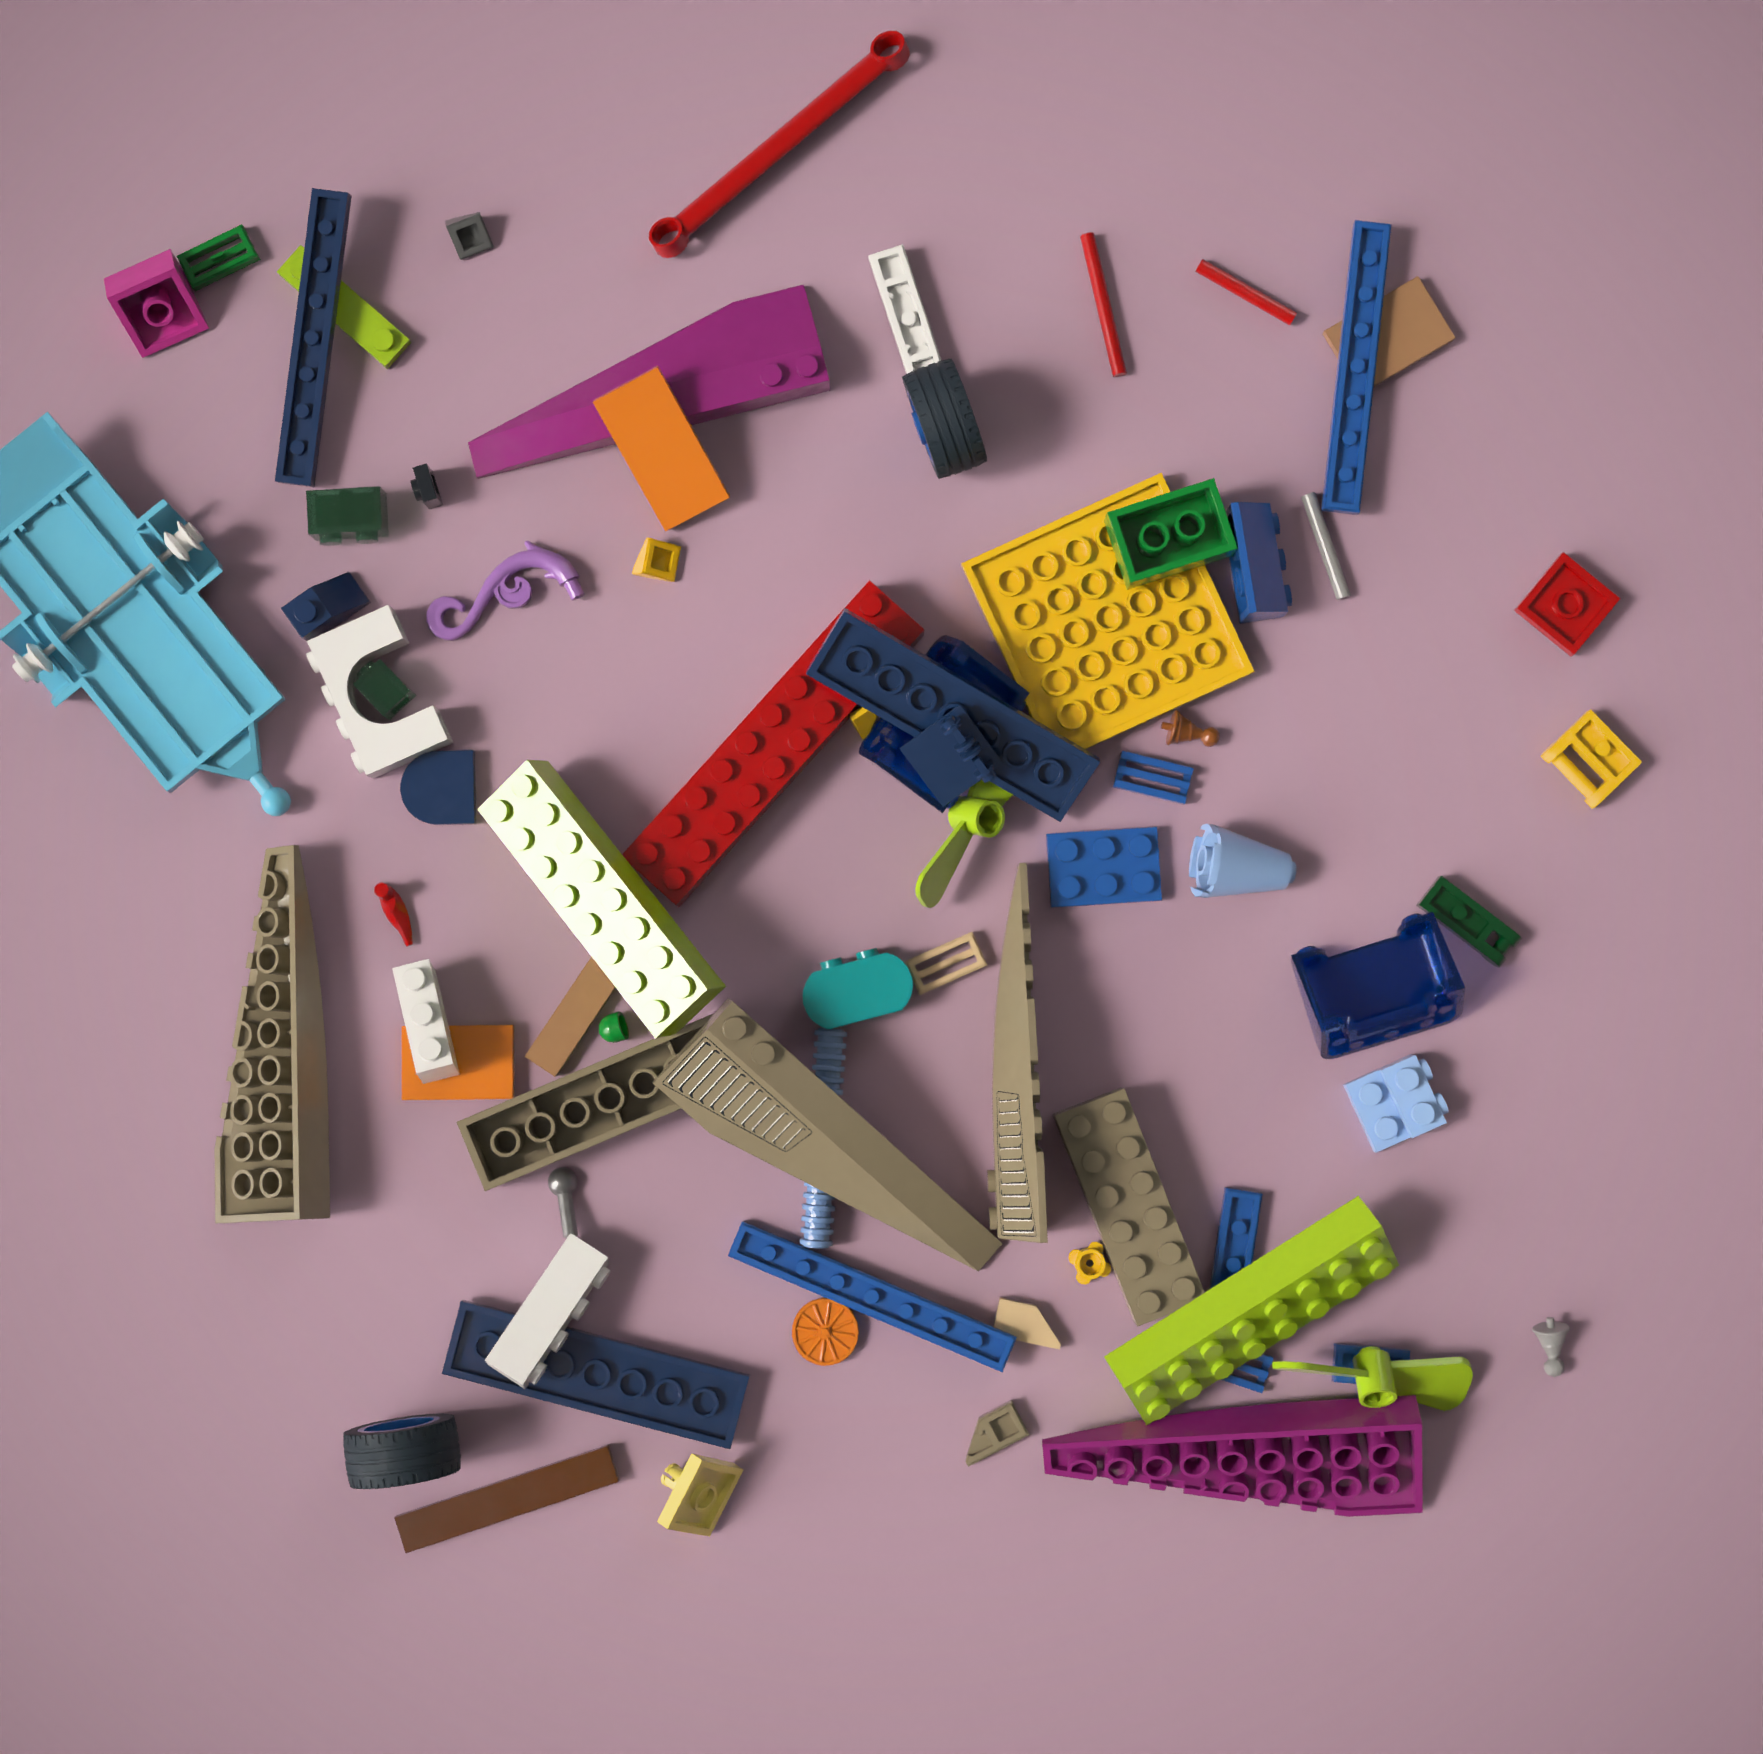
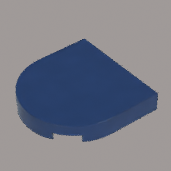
(441, 787)

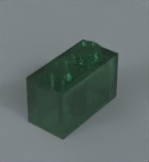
(347, 515)

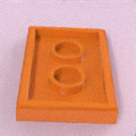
(483, 1062)

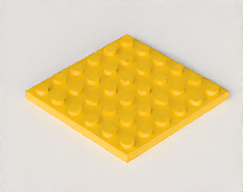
(1088, 645)

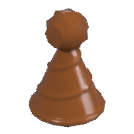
(1182, 730)

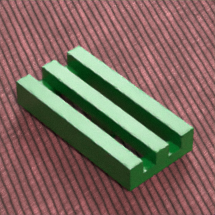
(224, 270)

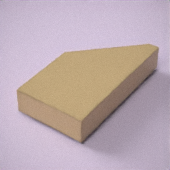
(1024, 1322)

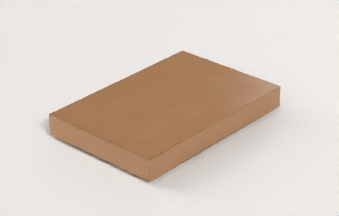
(1408, 330)

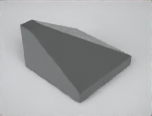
(469, 235)

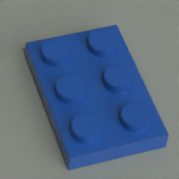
(1103, 867)

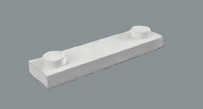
(904, 308)

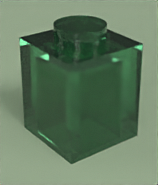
(383, 688)

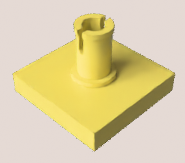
(698, 1494)

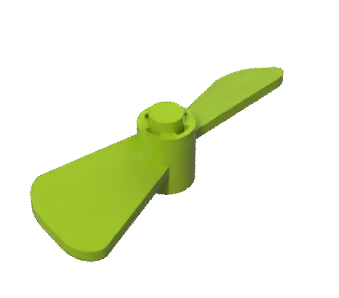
(974, 814)
(1434, 1381)

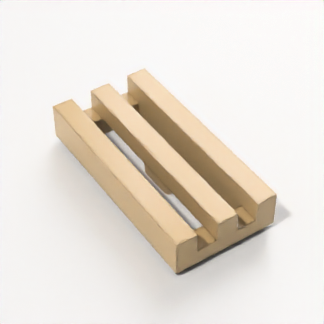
(974, 950)

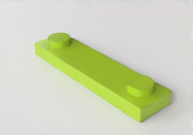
(355, 317)

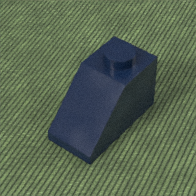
(325, 606)

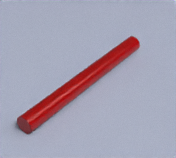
(1103, 304)

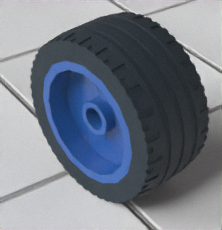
(944, 418)
(401, 1451)

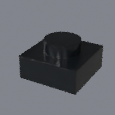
(425, 486)

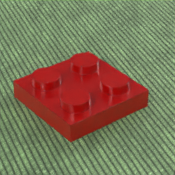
(1567, 604)

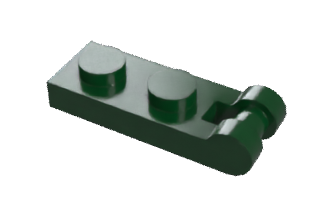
(1468, 920)

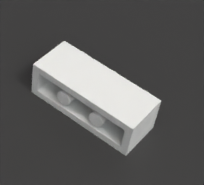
(425, 1021)

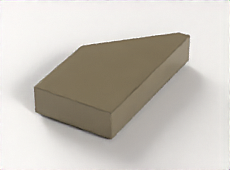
(995, 1431)

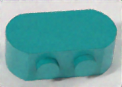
(857, 989)

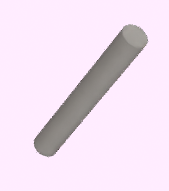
(1325, 546)

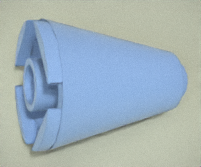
(1236, 864)

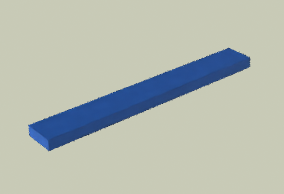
(1356, 367)
(872, 1296)

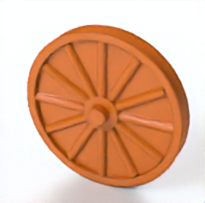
(825, 1332)

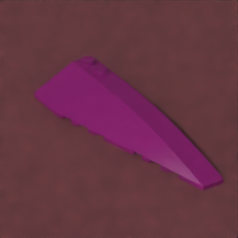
(718, 367)
(1277, 1452)

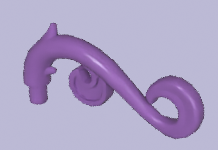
(535, 557)

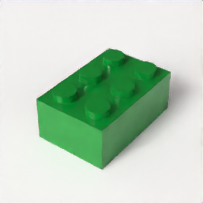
(1170, 533)

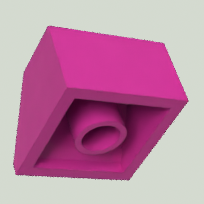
(155, 303)

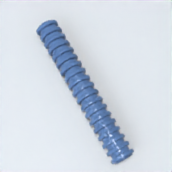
(818, 1203)

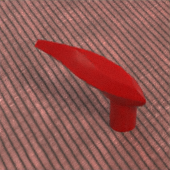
(395, 911)

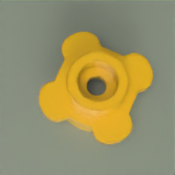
(1099, 1266)

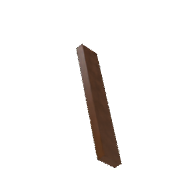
(506, 1498)

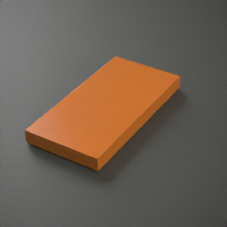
(661, 448)

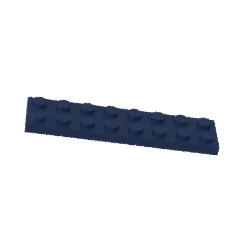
(918, 691)
(608, 1379)

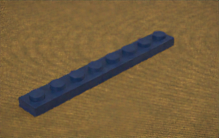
(313, 337)

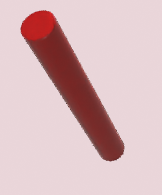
(1246, 292)

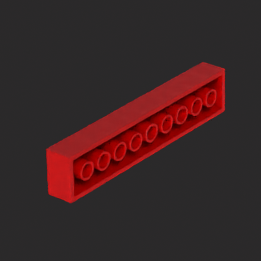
(754, 764)

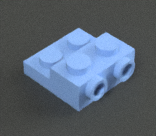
(1396, 1102)

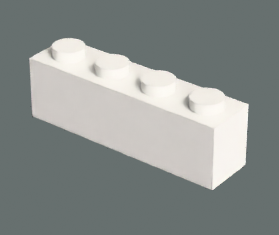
(548, 1311)

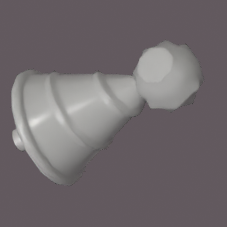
(1552, 1337)

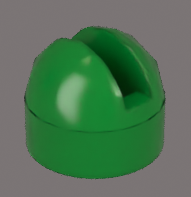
(614, 1028)

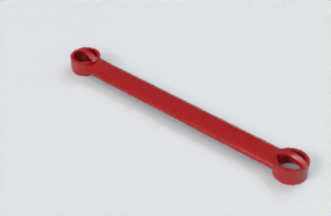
(779, 144)

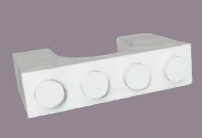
(339, 658)

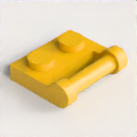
(1600, 750)

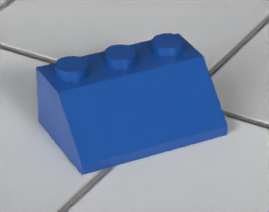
(1257, 563)

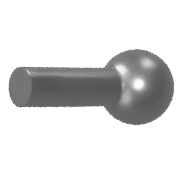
(563, 1183)

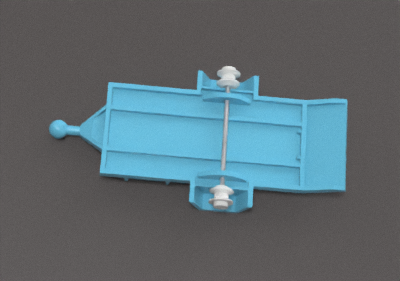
(130, 623)

